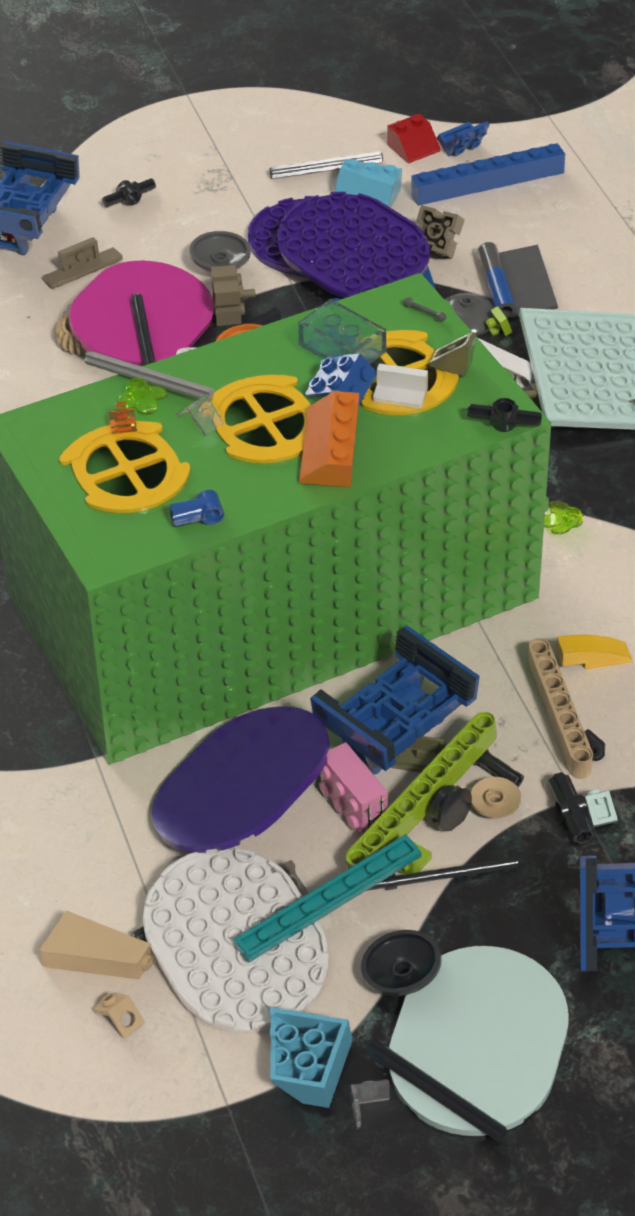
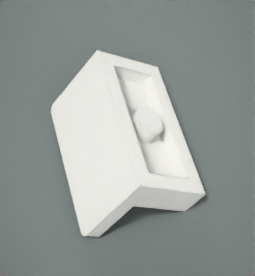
(401, 386)

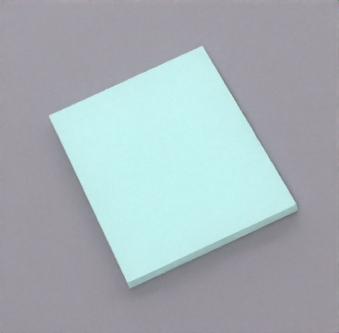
(582, 366)

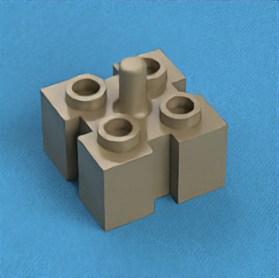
(440, 229)
(228, 295)

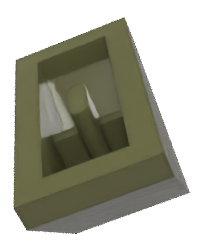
(455, 356)

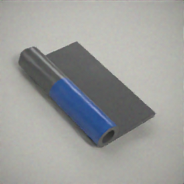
(516, 279)

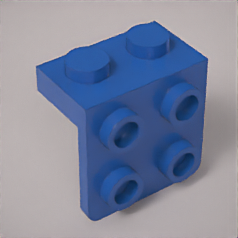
(462, 137)
(342, 374)

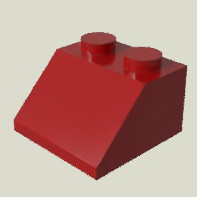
(412, 138)

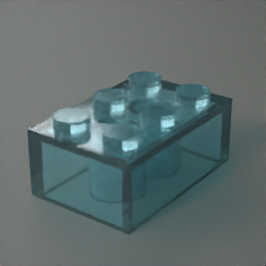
(340, 331)

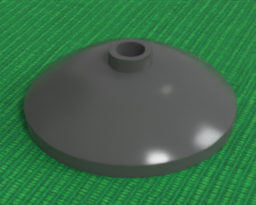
(219, 249)
(472, 310)

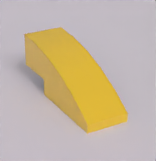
(592, 651)

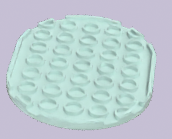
(485, 1031)

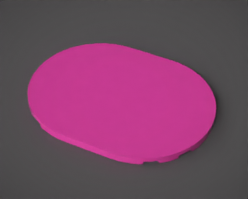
(174, 301)

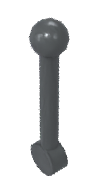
(408, 302)

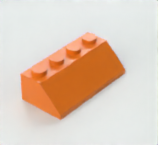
(330, 440)

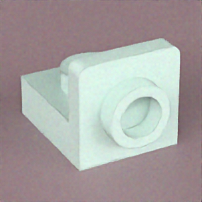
(600, 808)

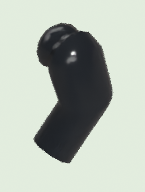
(596, 744)

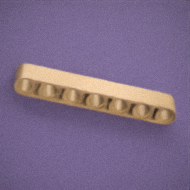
(560, 708)

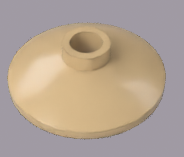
(495, 797)

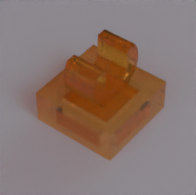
(122, 419)

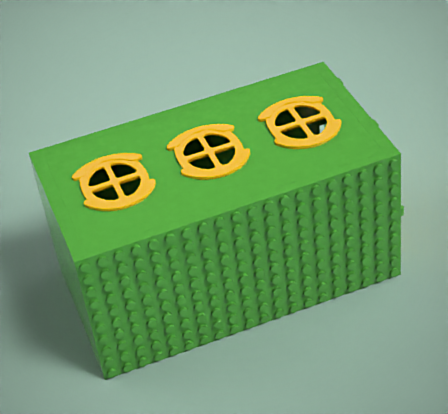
(298, 580)

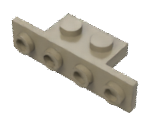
(81, 260)

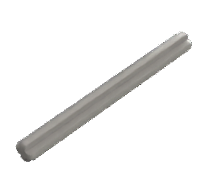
(151, 376)

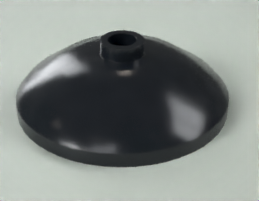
(401, 962)

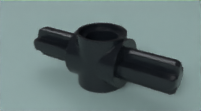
(128, 192)
(504, 414)

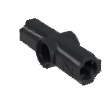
(571, 808)

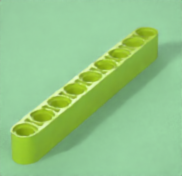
(417, 798)

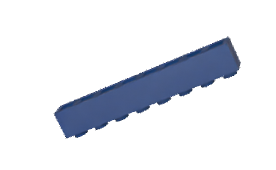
(487, 174)

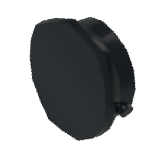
(450, 807)

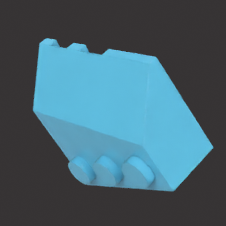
(370, 179)
(308, 1054)

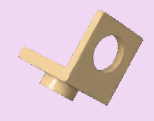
(114, 1006)

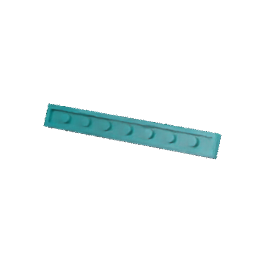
(326, 898)

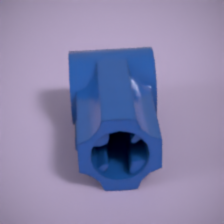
(203, 508)

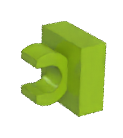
(498, 323)

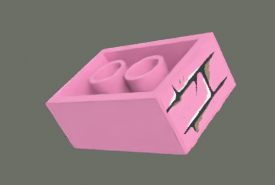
(353, 788)

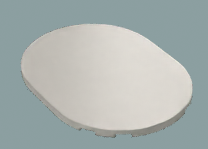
(191, 931)

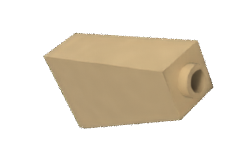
(95, 949)

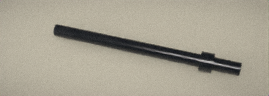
(393, 881)

